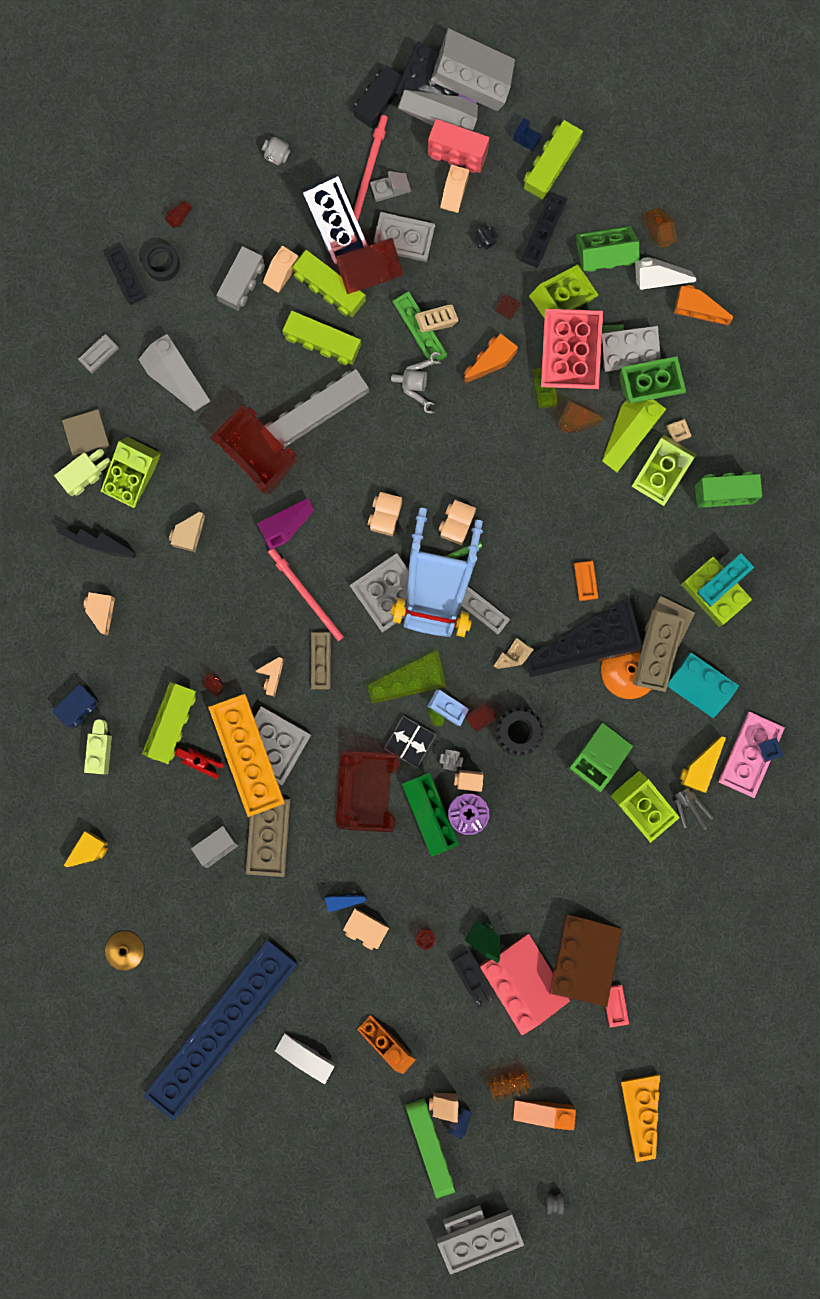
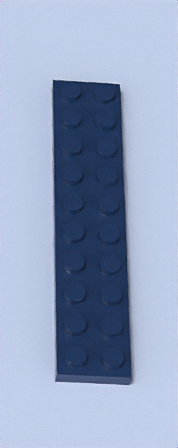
(220, 1030)

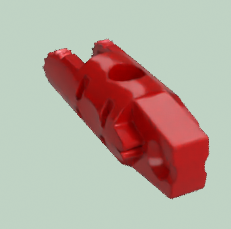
(190, 756)

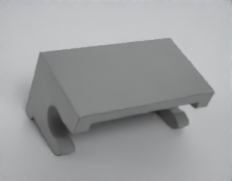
(214, 847)

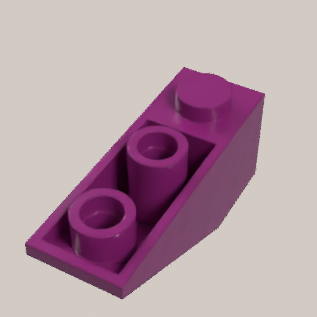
(283, 525)

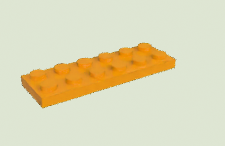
(246, 755)

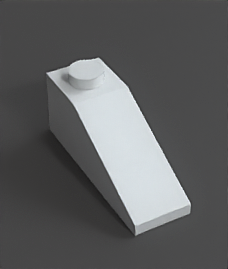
(656, 273)

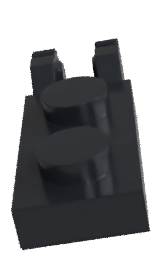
(471, 977)

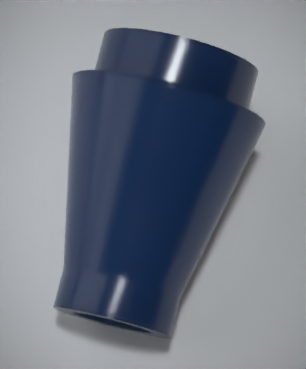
(459, 1128)

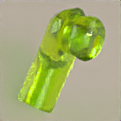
(436, 718)

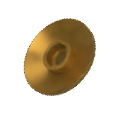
(133, 946)

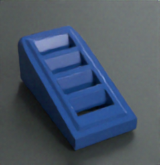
(337, 902)

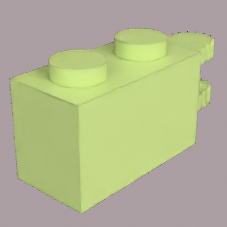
(81, 472)
(98, 749)

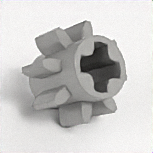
(451, 760)

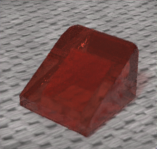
(213, 685)

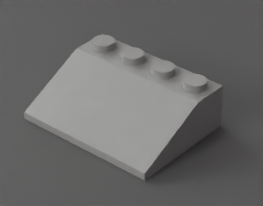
(473, 70)

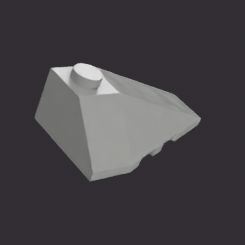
(434, 106)
(170, 370)

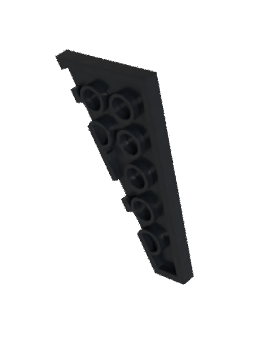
(596, 640)

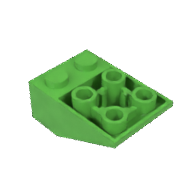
(600, 757)

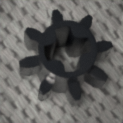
(485, 237)

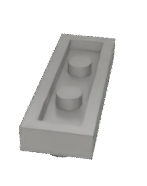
(484, 611)

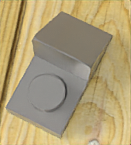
(389, 187)

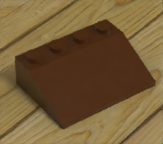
(585, 961)

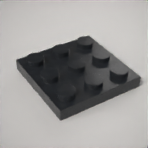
(419, 72)

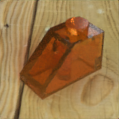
(661, 227)
(577, 419)

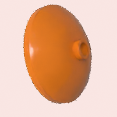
(619, 679)

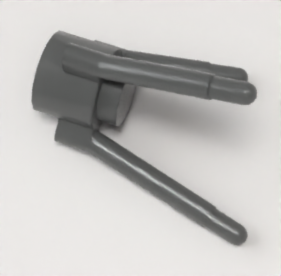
(686, 799)

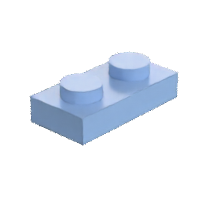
(448, 707)

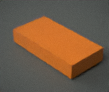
(586, 580)

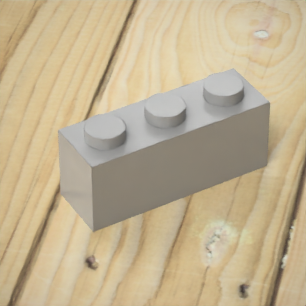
(240, 278)

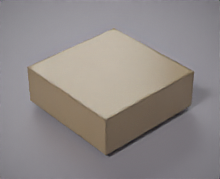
(679, 430)

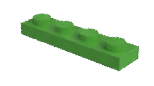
(427, 340)

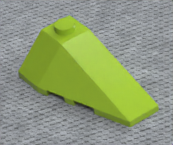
(630, 429)

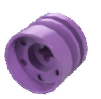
(462, 804)

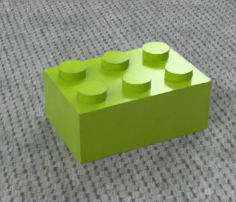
(727, 605)

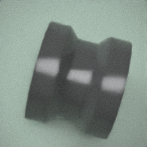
(554, 1203)

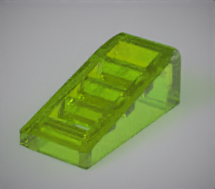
(546, 399)

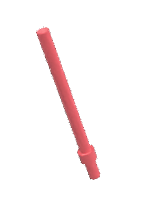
(378, 135)
(283, 566)

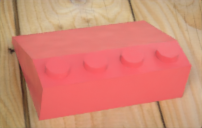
(572, 348)
(523, 984)

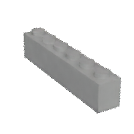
(319, 408)

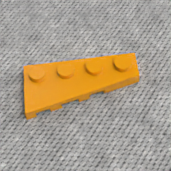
(641, 1106)

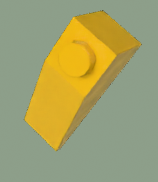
(701, 769)

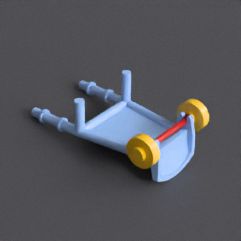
(436, 587)

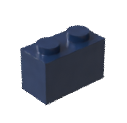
(76, 706)

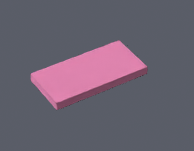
(745, 765)

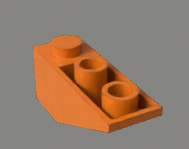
(494, 358)
(386, 1045)

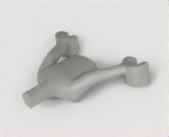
(416, 380)

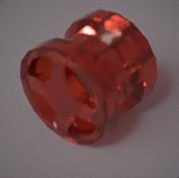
(426, 941)

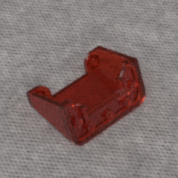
(255, 449)
(365, 791)

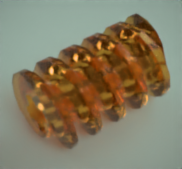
(509, 1085)

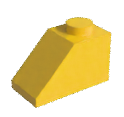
(87, 849)

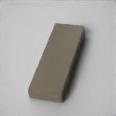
(320, 660)

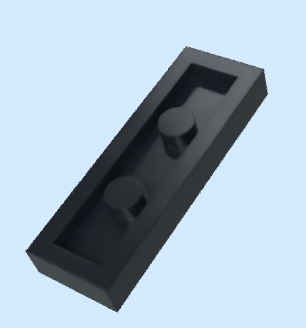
(125, 275)

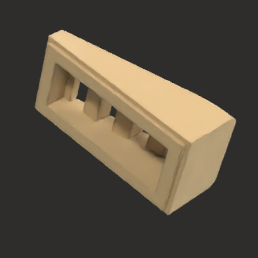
(447, 314)

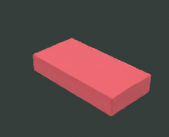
(616, 1007)

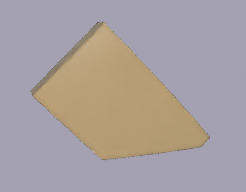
(515, 656)

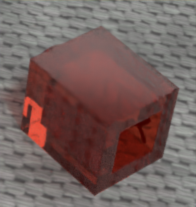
(481, 717)

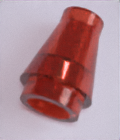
(178, 214)

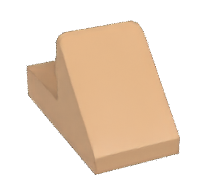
(273, 670)

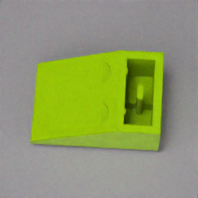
(130, 471)

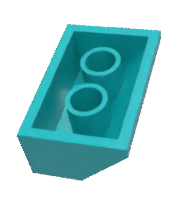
(702, 685)

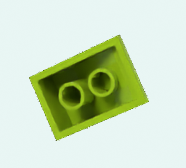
(564, 292)
(664, 470)
(645, 806)

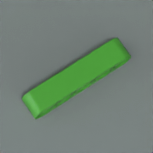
(430, 1148)

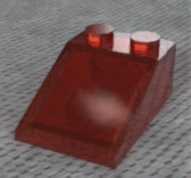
(369, 265)

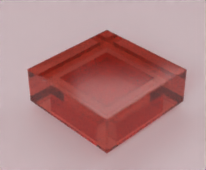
(507, 307)

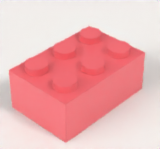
(458, 146)

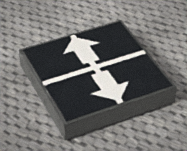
(410, 741)

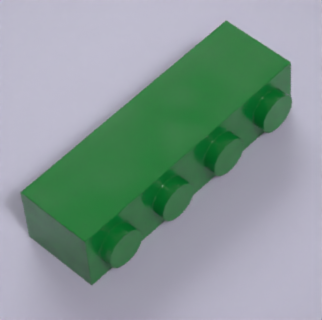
(430, 814)

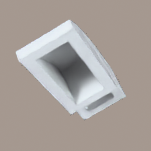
(305, 1058)

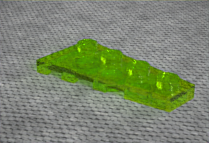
(412, 679)

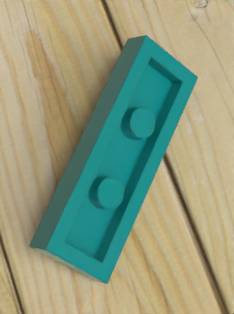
(725, 580)

